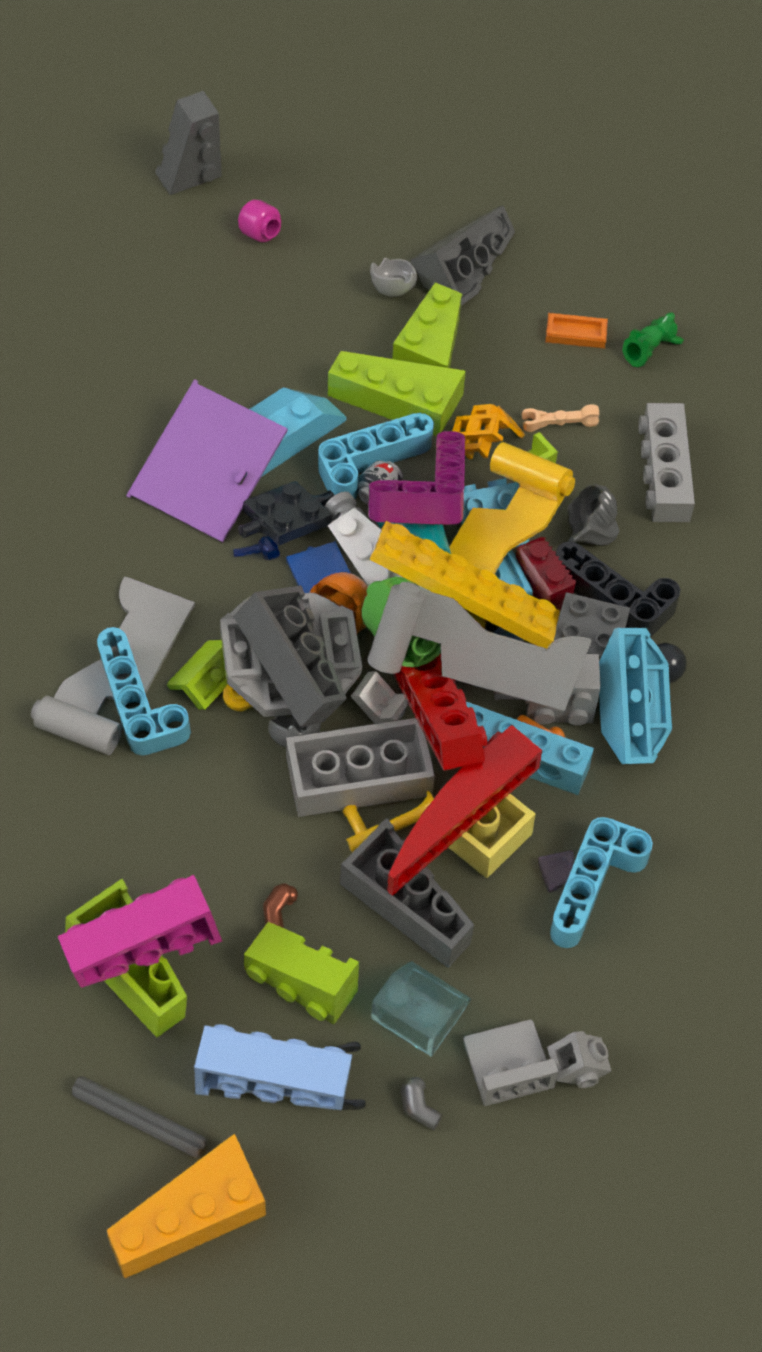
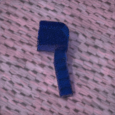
(265, 545)

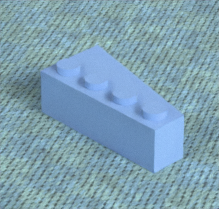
(270, 1068)

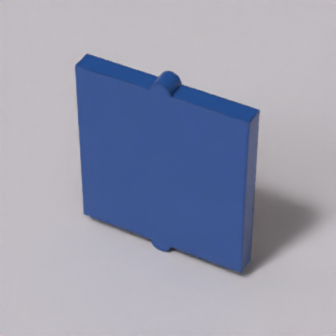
(315, 564)

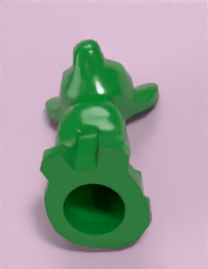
(642, 343)

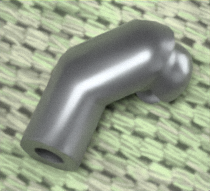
(415, 1105)

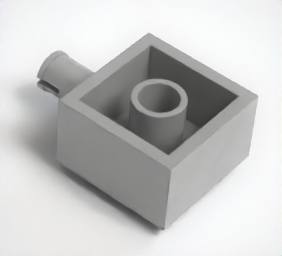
(582, 701)

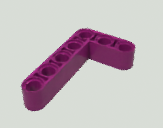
(424, 500)

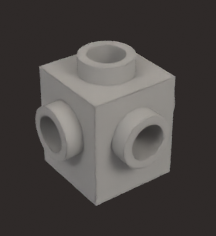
(580, 1059)

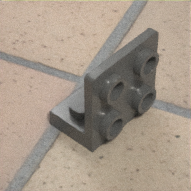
(590, 619)

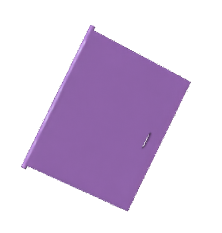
(203, 460)

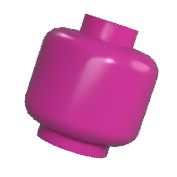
(259, 221)

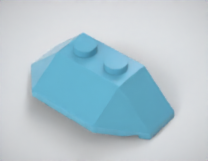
(303, 415)
(634, 696)

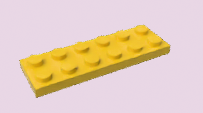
(471, 587)

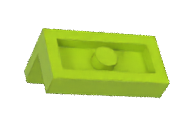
(202, 675)

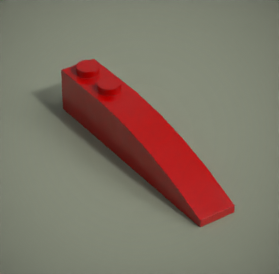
(464, 801)

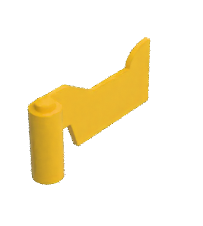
(493, 532)

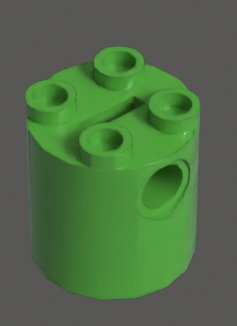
(419, 650)

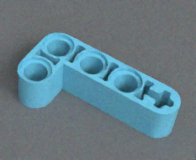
(352, 453)
(132, 690)
(589, 882)

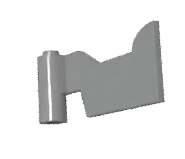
(151, 630)
(472, 652)

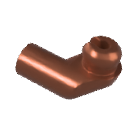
(275, 902)

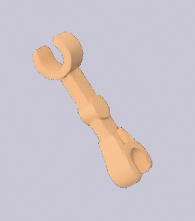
(587, 415)

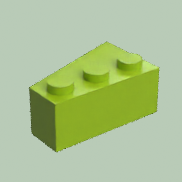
(431, 329)
(302, 972)

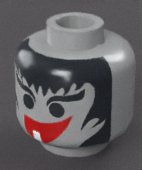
(377, 471)

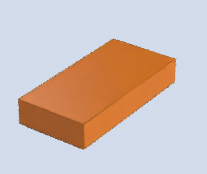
(576, 330)

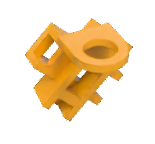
(493, 419)

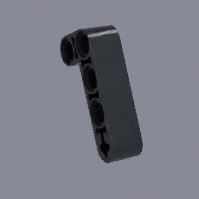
(613, 586)

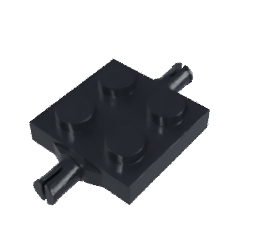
(286, 513)

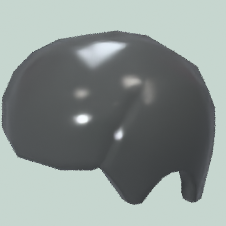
(284, 727)

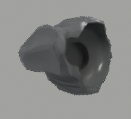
(593, 516)

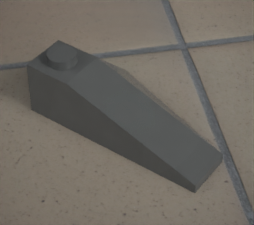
(466, 255)

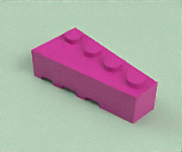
(140, 932)

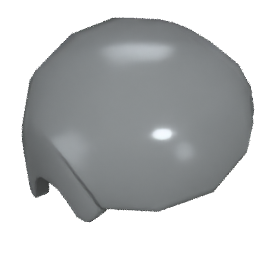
(393, 277)

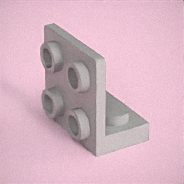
(509, 1062)

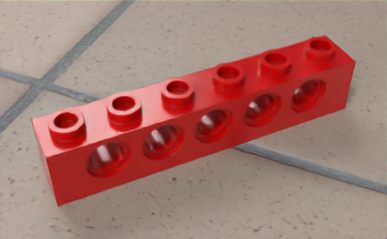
(443, 714)

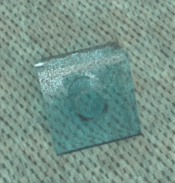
(418, 1007)

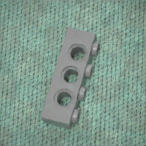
(668, 462)

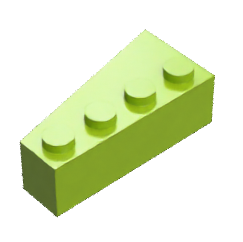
(396, 387)
(148, 991)

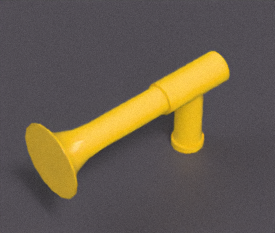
(398, 822)

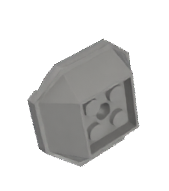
(250, 677)

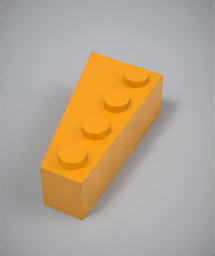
(190, 1210)

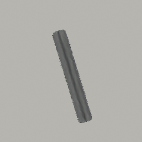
(139, 1116)

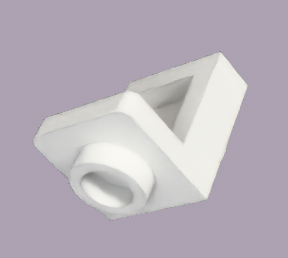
(379, 699)

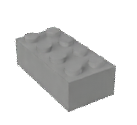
(359, 766)

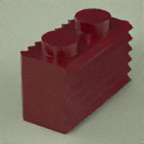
(545, 571)

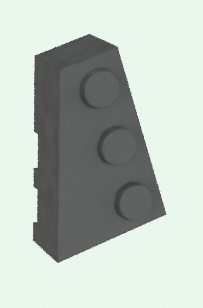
(193, 145)

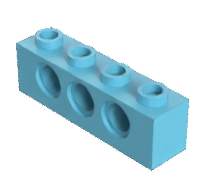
(562, 761)

